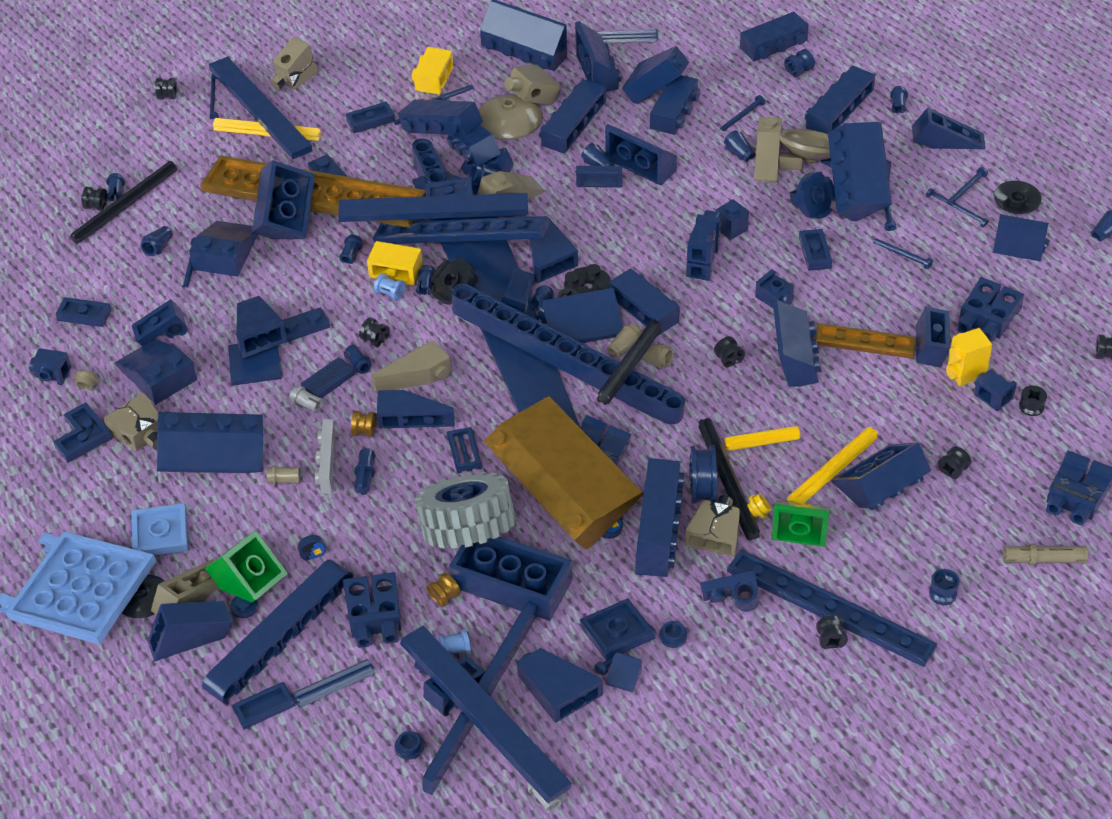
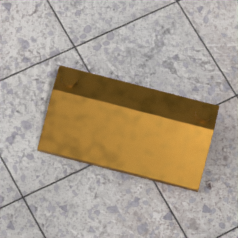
(564, 470)

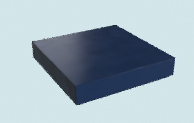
(1020, 237)
(254, 368)
(617, 629)

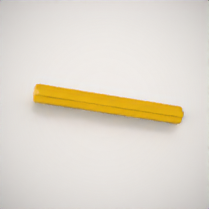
(255, 128)
(833, 466)

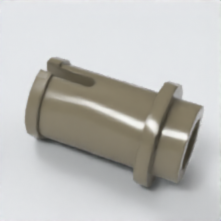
(283, 475)

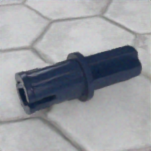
(364, 471)

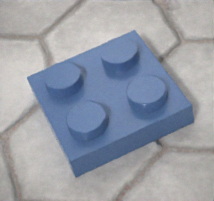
(160, 529)

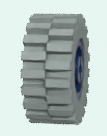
(465, 510)

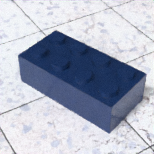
(659, 518)
(512, 575)

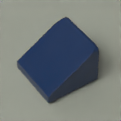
(624, 672)

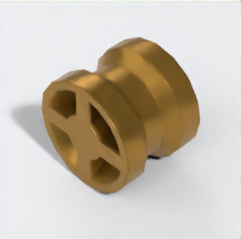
(363, 423)
(443, 589)

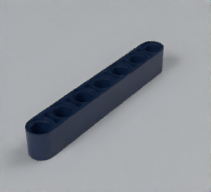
(275, 631)

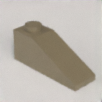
(768, 149)
(507, 183)
(414, 369)
(187, 587)

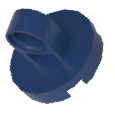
(814, 195)

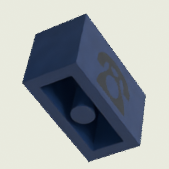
(933, 336)

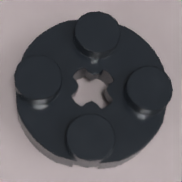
(445, 272)
(591, 274)

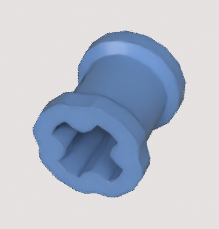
(389, 286)
(456, 643)

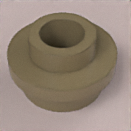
(85, 379)

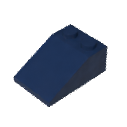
(222, 248)
(158, 369)

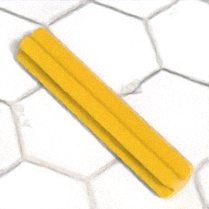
(762, 438)

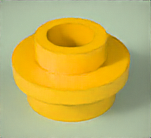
(759, 506)

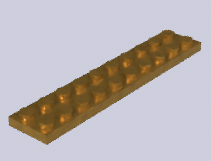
(241, 179)

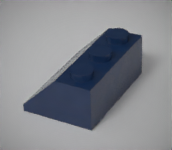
(595, 58)
(639, 155)
(283, 202)
(796, 344)
(883, 475)

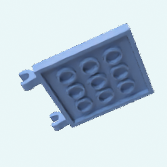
(79, 586)

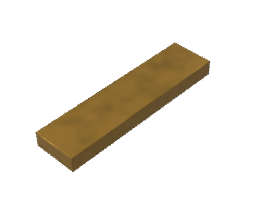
(865, 340)

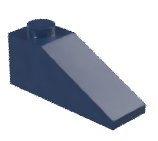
(943, 132)
(410, 410)

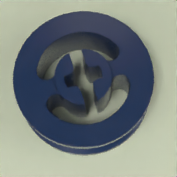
(703, 474)

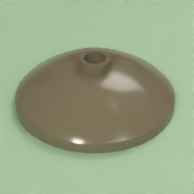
(510, 117)
(806, 143)

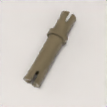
(1045, 554)

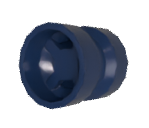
(800, 62)
(944, 587)

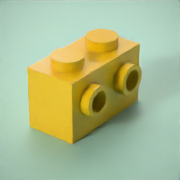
(433, 70)
(397, 259)
(968, 356)

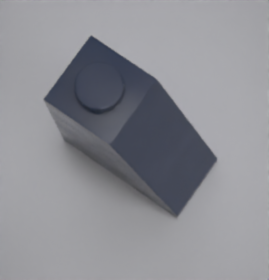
(654, 74)
(552, 254)
(258, 327)
(187, 626)
(558, 683)

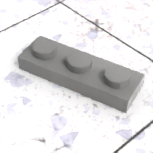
(325, 456)

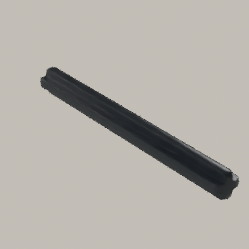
(123, 202)
(629, 362)
(729, 479)

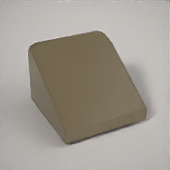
(790, 161)

